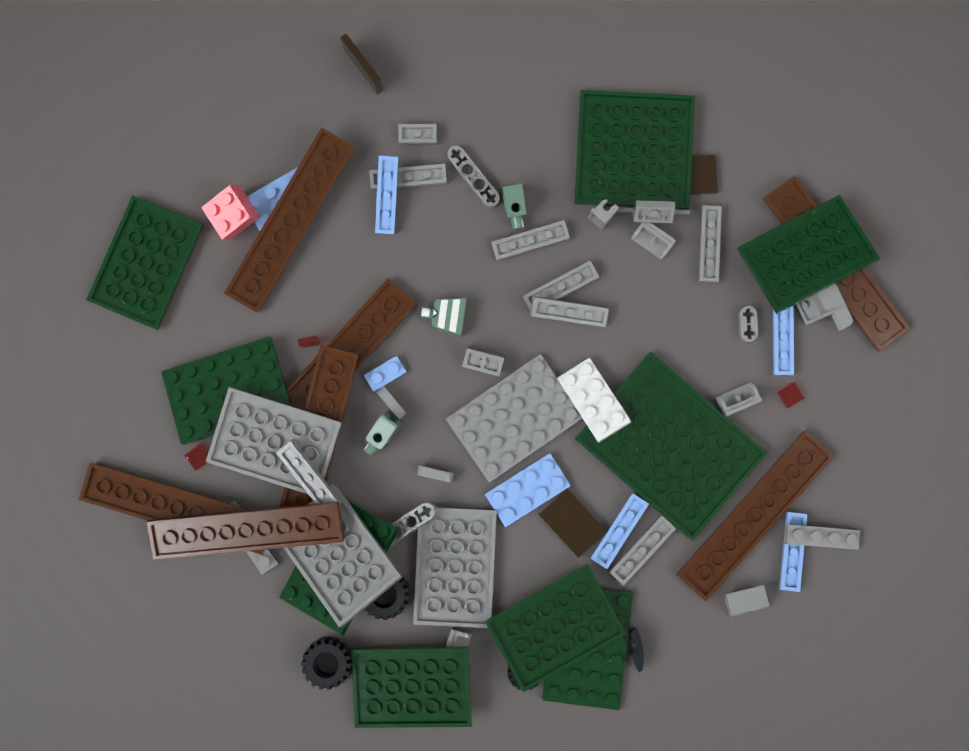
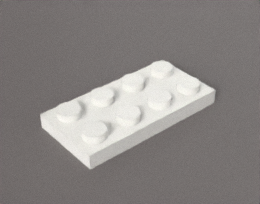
(594, 400)

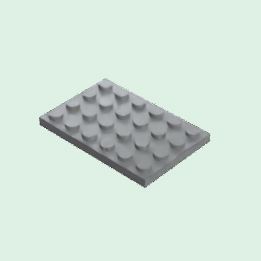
(514, 418)
(256, 428)
(455, 568)
(348, 572)

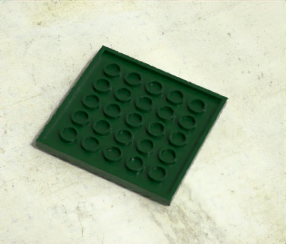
(634, 148)

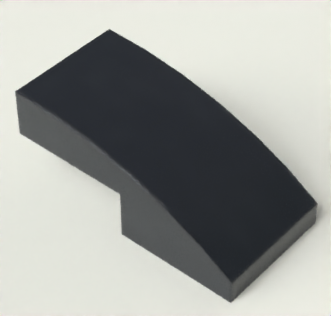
(637, 653)

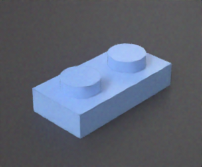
(385, 373)

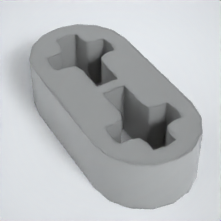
(753, 324)
(391, 402)
(435, 474)

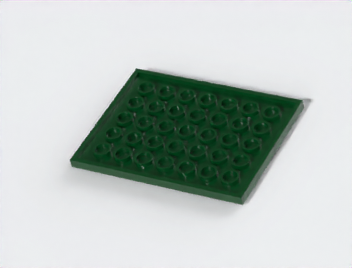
(676, 448)

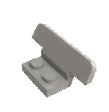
(653, 211)
(823, 304)

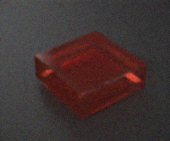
(308, 342)
(790, 395)
(197, 457)

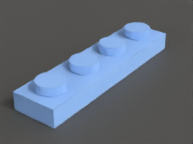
(386, 194)
(783, 342)
(619, 531)
(792, 557)

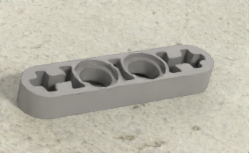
(475, 175)
(406, 529)

